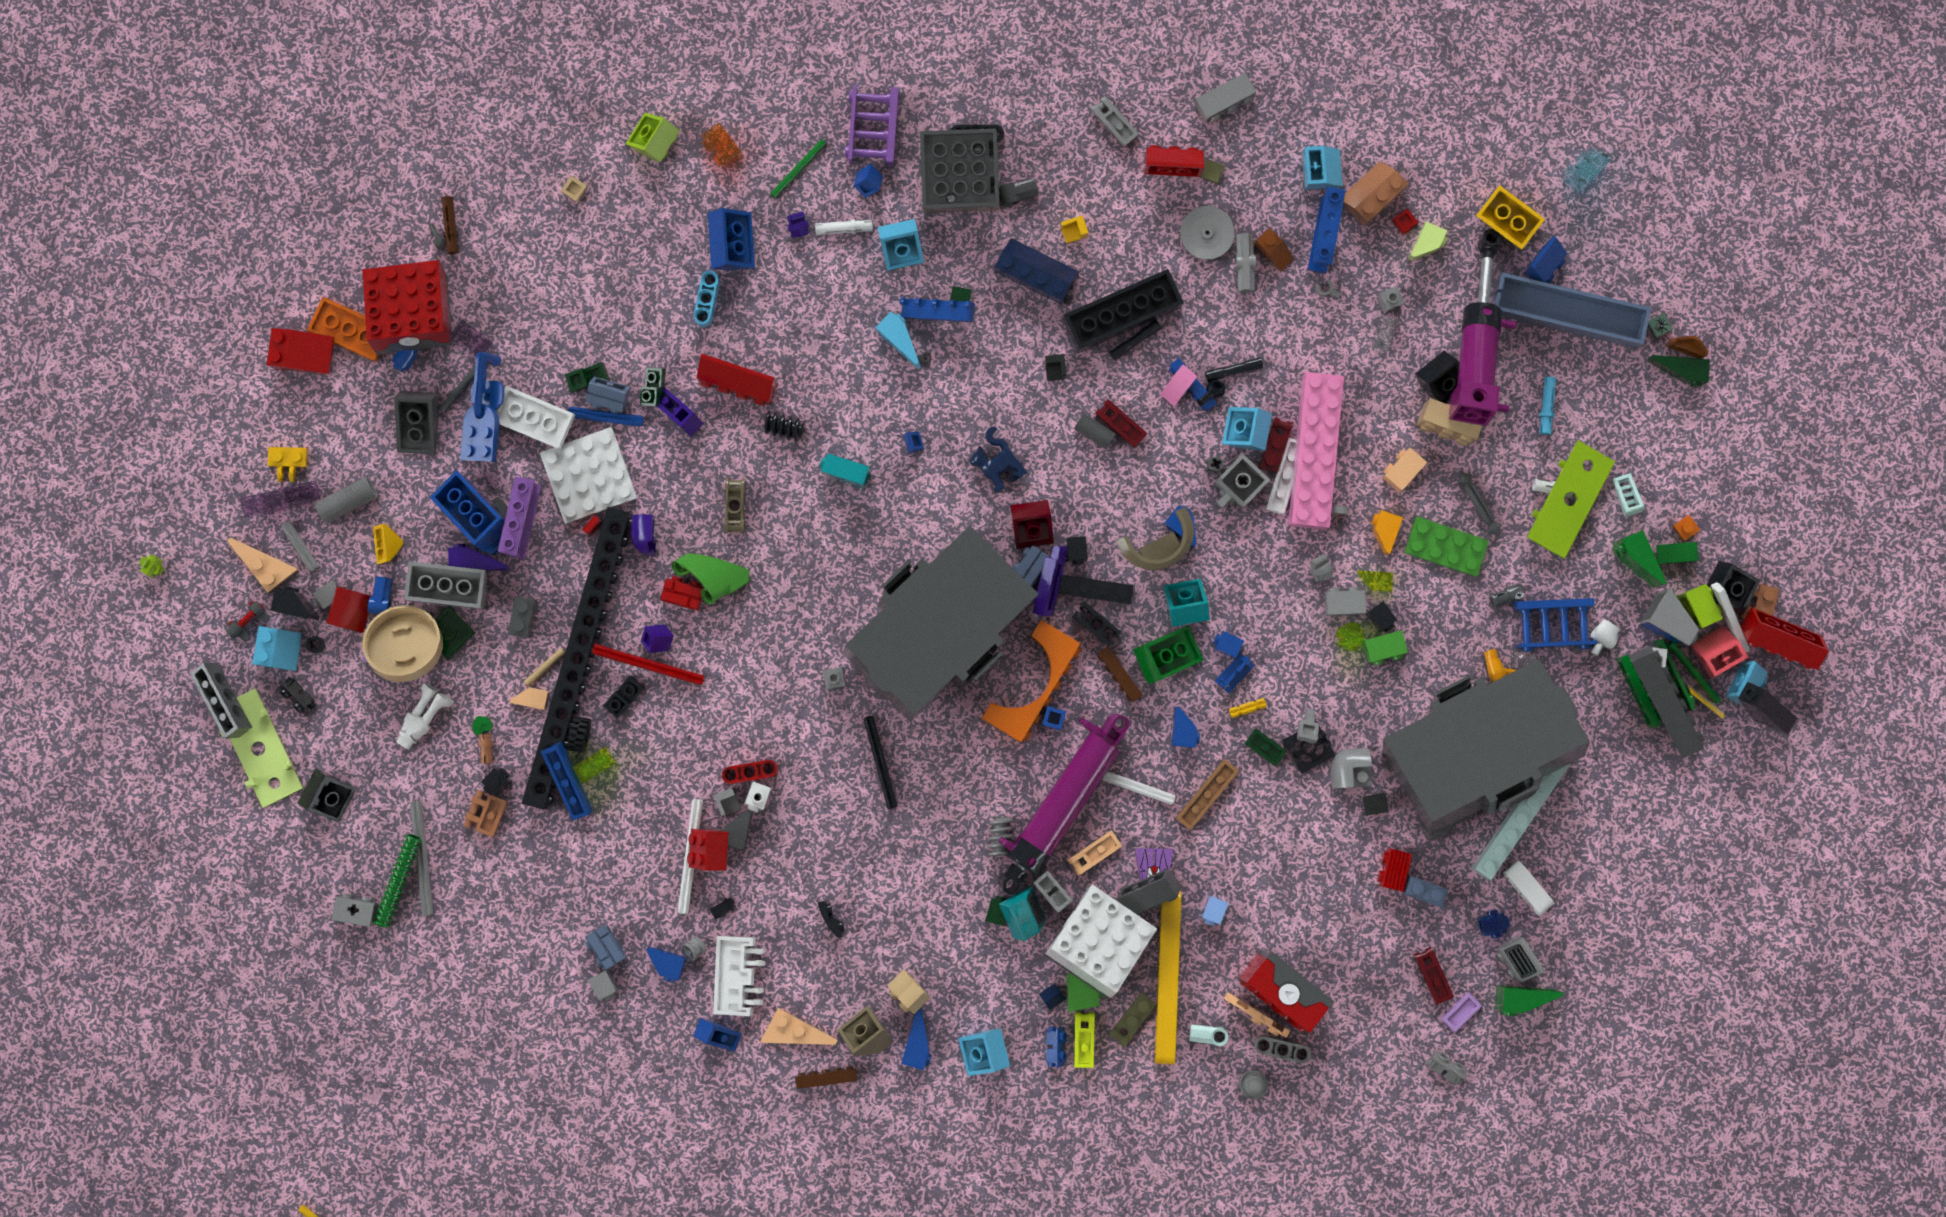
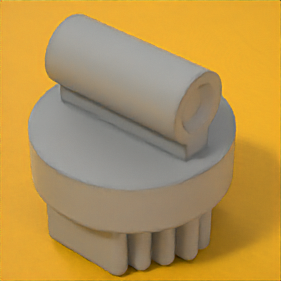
(1321, 568)

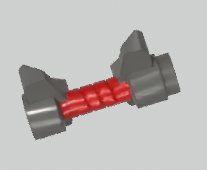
(237, 628)

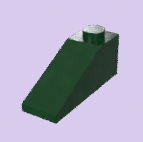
(1687, 370)

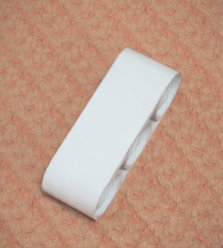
(1529, 887)

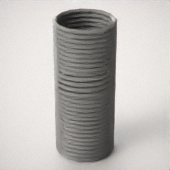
(340, 503)

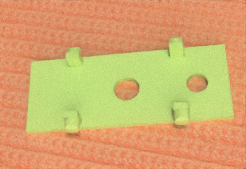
(272, 762)

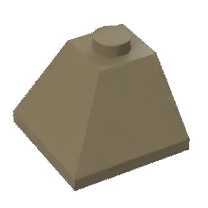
(865, 1034)

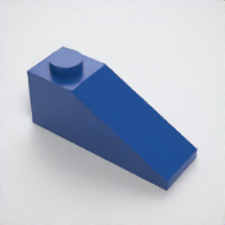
(917, 1047)

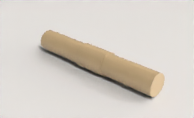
(544, 667)

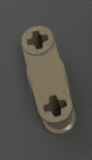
(735, 494)

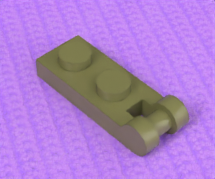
(1132, 1019)

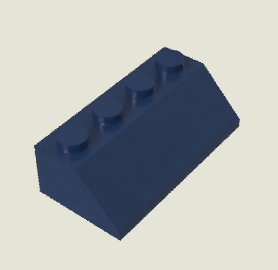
(1035, 271)

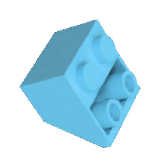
(1322, 167)

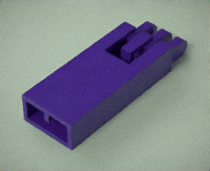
(1050, 582)

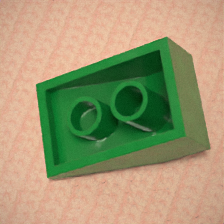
(1639, 557)
(1168, 654)
(1522, 999)

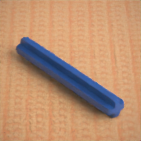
(607, 416)

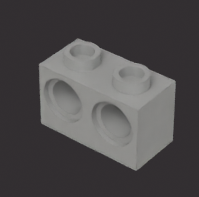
(1052, 891)

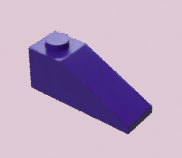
(679, 413)
(468, 558)

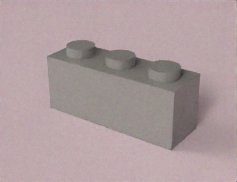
(1225, 98)

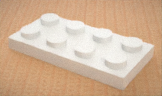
(534, 418)

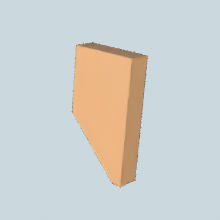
(532, 698)

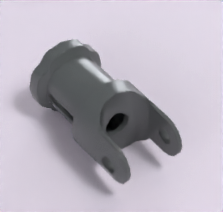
(1508, 595)

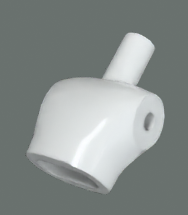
(1606, 636)

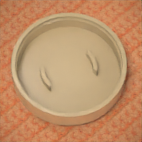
(402, 643)

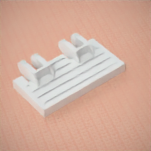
(733, 976)

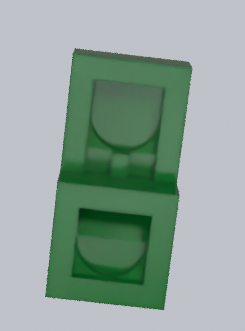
(1677, 553)

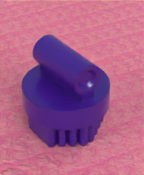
(798, 225)

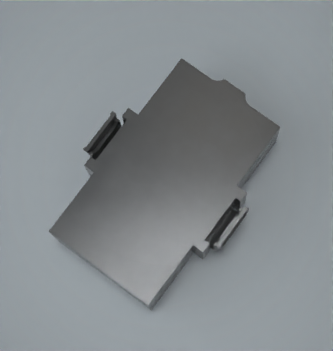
(939, 624)
(1485, 745)

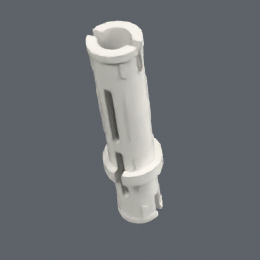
(844, 227)

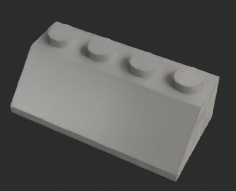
(446, 585)

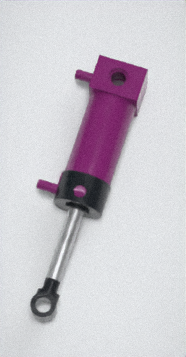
(1475, 395)

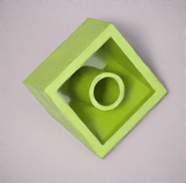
(653, 137)
(1701, 605)

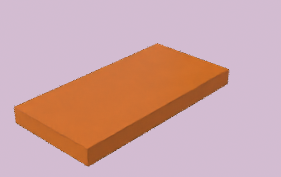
(344, 325)

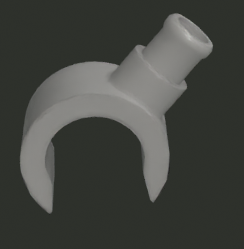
(1332, 291)

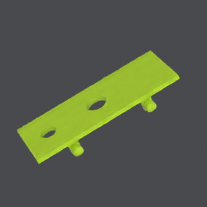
(1559, 523)

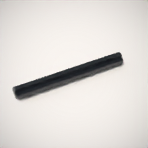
(880, 762)

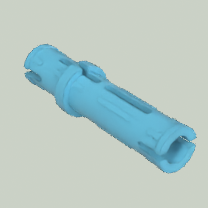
(1546, 414)

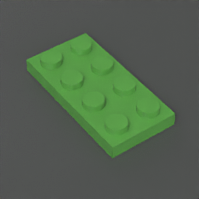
(1446, 546)

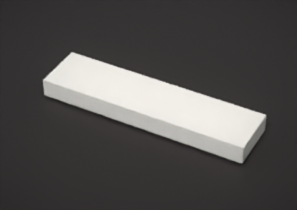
(1283, 481)
(1729, 614)

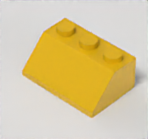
(1510, 217)

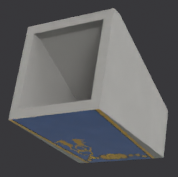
(1670, 620)

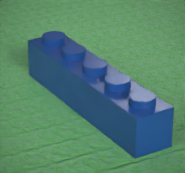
(1195, 389)

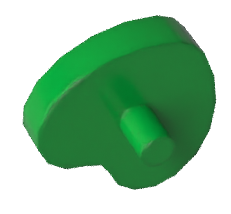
(481, 724)

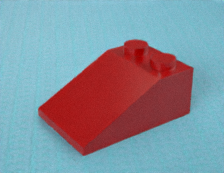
(300, 351)

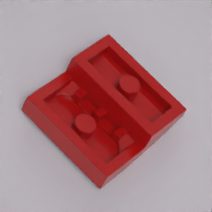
(348, 609)

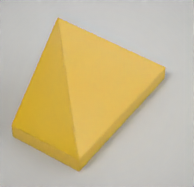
(386, 543)

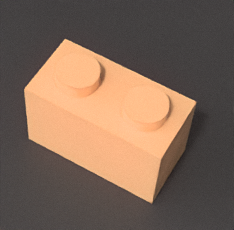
(1404, 469)

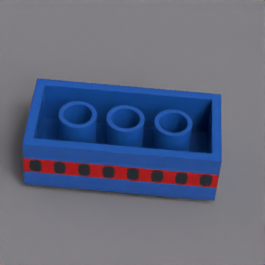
(469, 511)

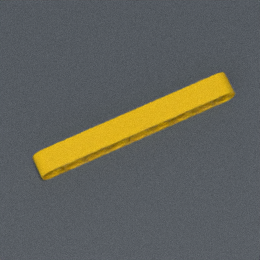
(1168, 981)

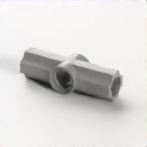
(1245, 263)

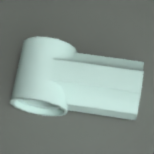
(1205, 1034)

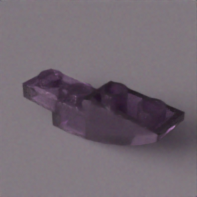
(280, 499)

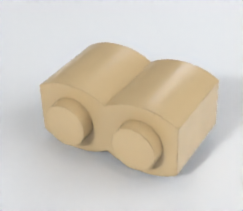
(908, 992)

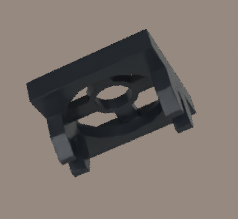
(1305, 766)

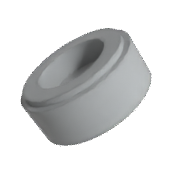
(1339, 510)

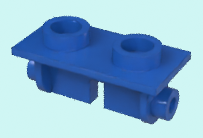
(1234, 673)
(1057, 1037)

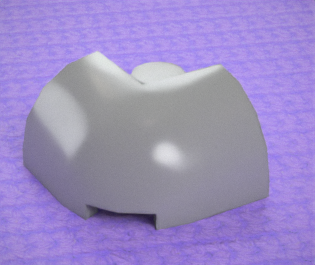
(1351, 768)

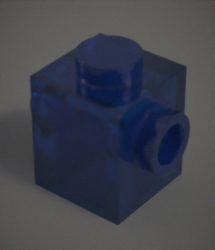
(1493, 924)

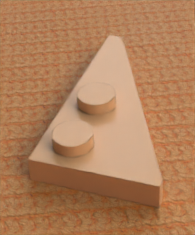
(265, 568)
(1258, 1017)
(792, 1030)

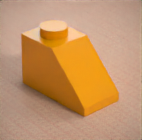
(1386, 529)

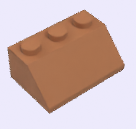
(1374, 192)

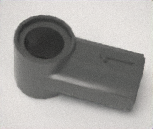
(1014, 193)

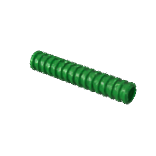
(397, 880)

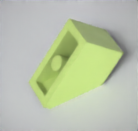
(1428, 241)

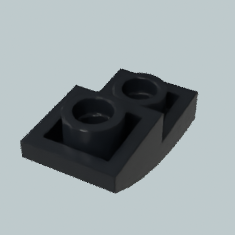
(624, 696)
(834, 924)

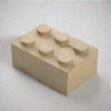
(1435, 418)

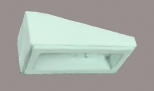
(1634, 492)

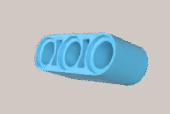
(706, 308)

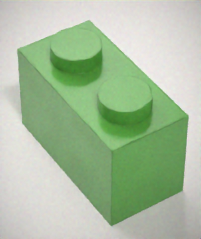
(1385, 647)

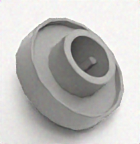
(1253, 1084)

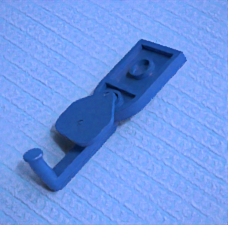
(481, 419)

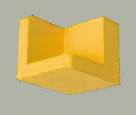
(1074, 229)

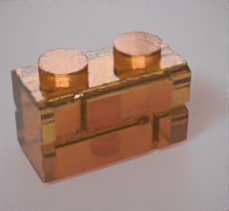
(721, 145)

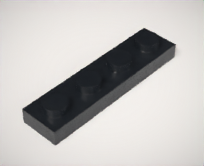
(1095, 589)

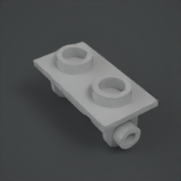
(1454, 1071)

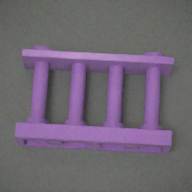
(888, 135)

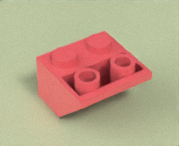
(1718, 651)

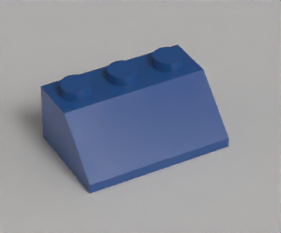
(731, 239)

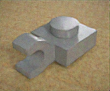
(1308, 728)

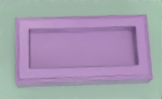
(1461, 1012)

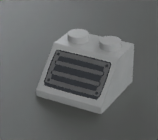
(1519, 959)

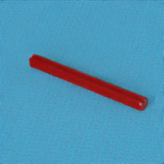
(647, 664)

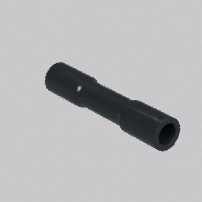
(1125, 347)
(1246, 366)

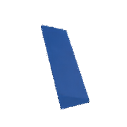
(567, 781)

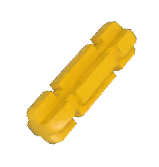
(1247, 708)

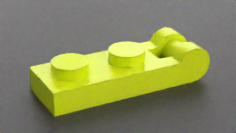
(1084, 1041)

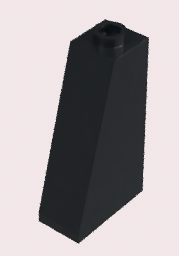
(1766, 708)

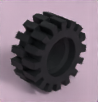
(579, 734)

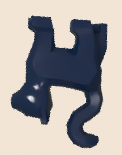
(1001, 463)

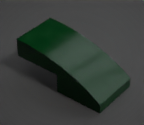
(580, 378)

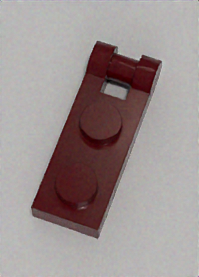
(1121, 424)
(1275, 446)
(1433, 976)

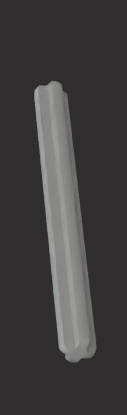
(421, 859)

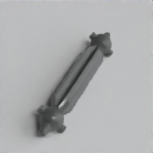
(1479, 503)

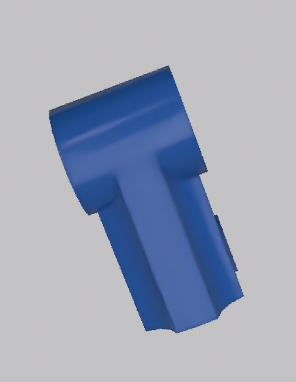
(381, 594)

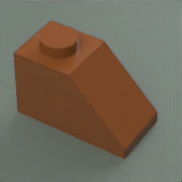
(1274, 249)

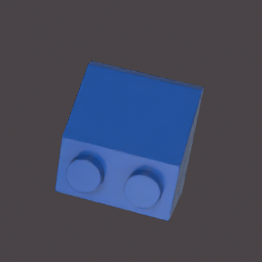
(1546, 261)

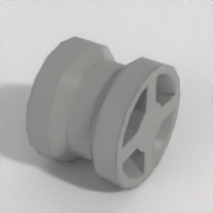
(693, 949)

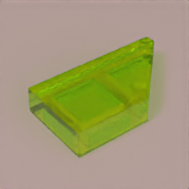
(1377, 580)

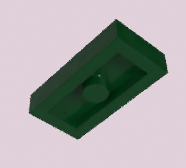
(1265, 747)

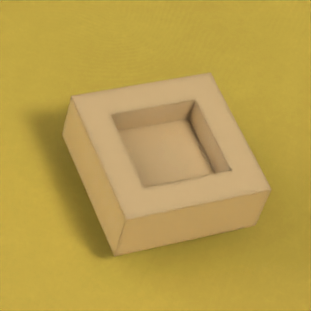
(574, 189)

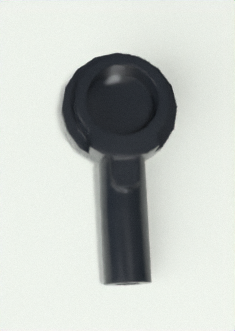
(1215, 389)

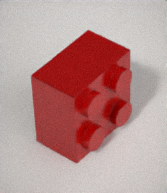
(708, 849)

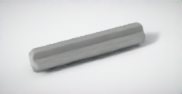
(299, 546)

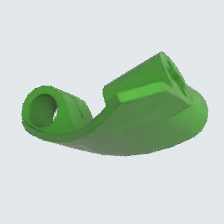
(716, 575)

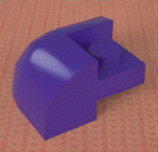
(643, 534)

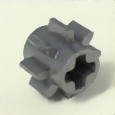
(1213, 469)

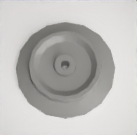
(1208, 220)

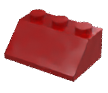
(1174, 161)

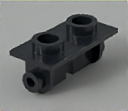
(291, 691)

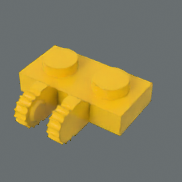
(287, 457)

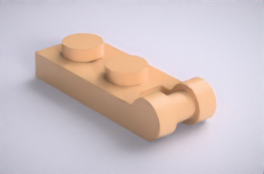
(1095, 852)

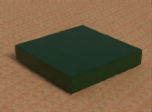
(454, 631)

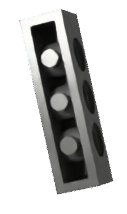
(221, 700)

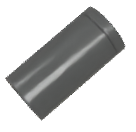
(1094, 431)

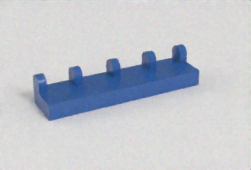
(937, 310)

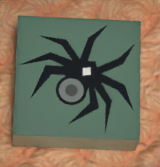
(1659, 325)

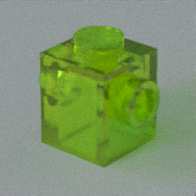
(1349, 636)

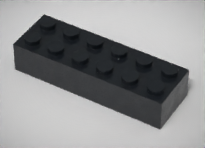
(1123, 310)

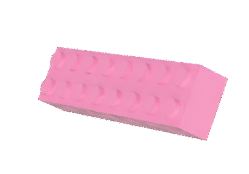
(1316, 450)

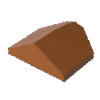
(1688, 345)

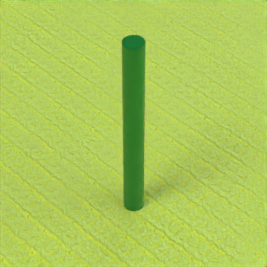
(798, 168)
(1694, 672)

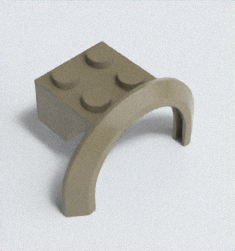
(1163, 551)

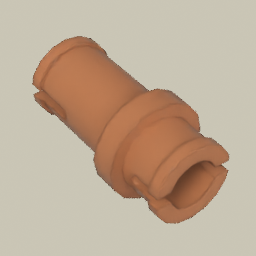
(485, 748)

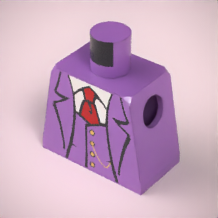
(1152, 861)

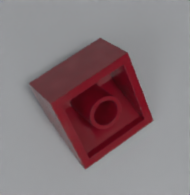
(1032, 524)

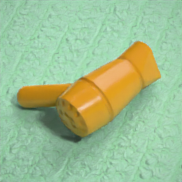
(1494, 666)

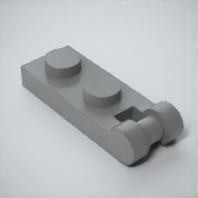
(1114, 122)

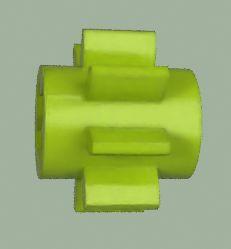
(151, 565)

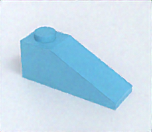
(894, 331)

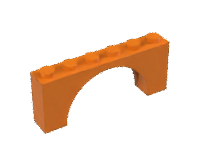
(1059, 650)

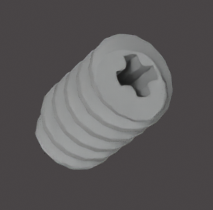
(1000, 830)

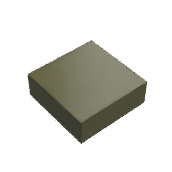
(1212, 171)

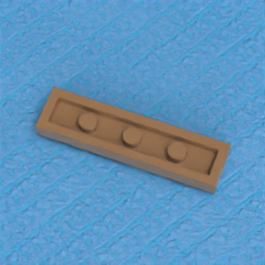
(1207, 794)

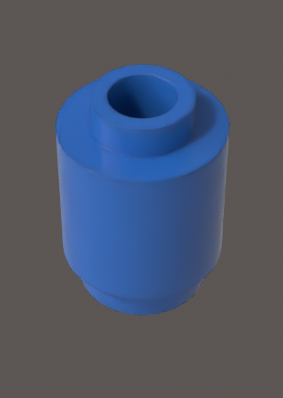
(404, 359)

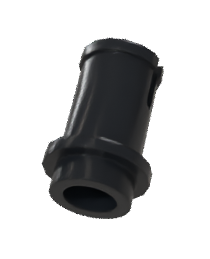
(723, 907)

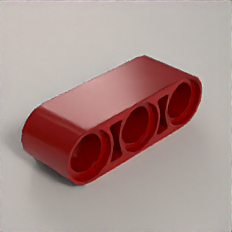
(759, 771)

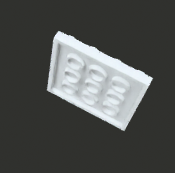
(588, 475)

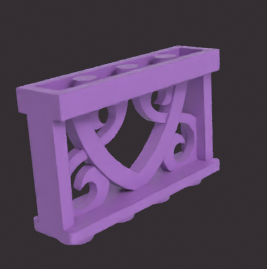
(519, 518)

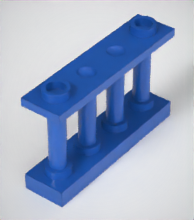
(1326, 230)
(1563, 607)

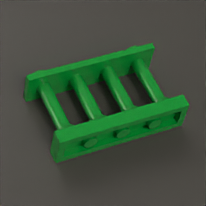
(1642, 698)

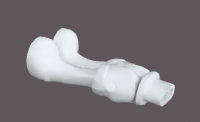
(417, 726)

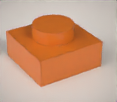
(1686, 528)

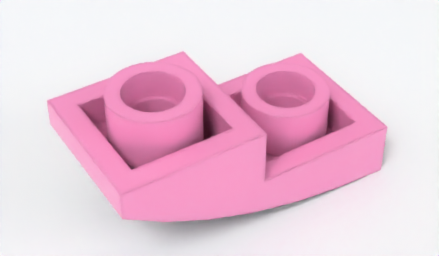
(1178, 385)

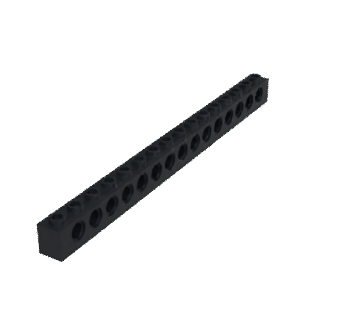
(574, 647)

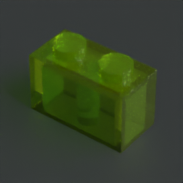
(595, 765)

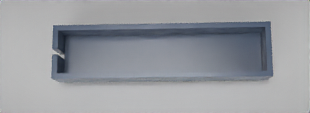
(1571, 310)

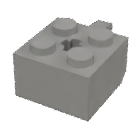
(1234, 492)

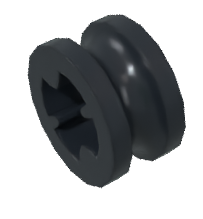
(321, 643)

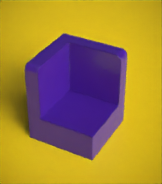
(657, 638)

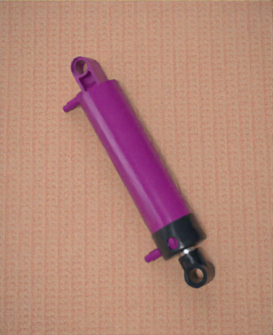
(1063, 802)

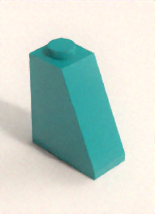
(845, 470)

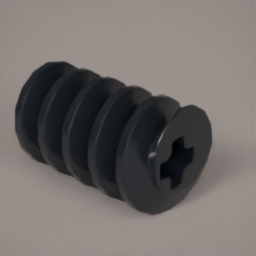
(784, 426)

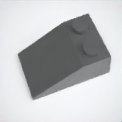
(416, 421)

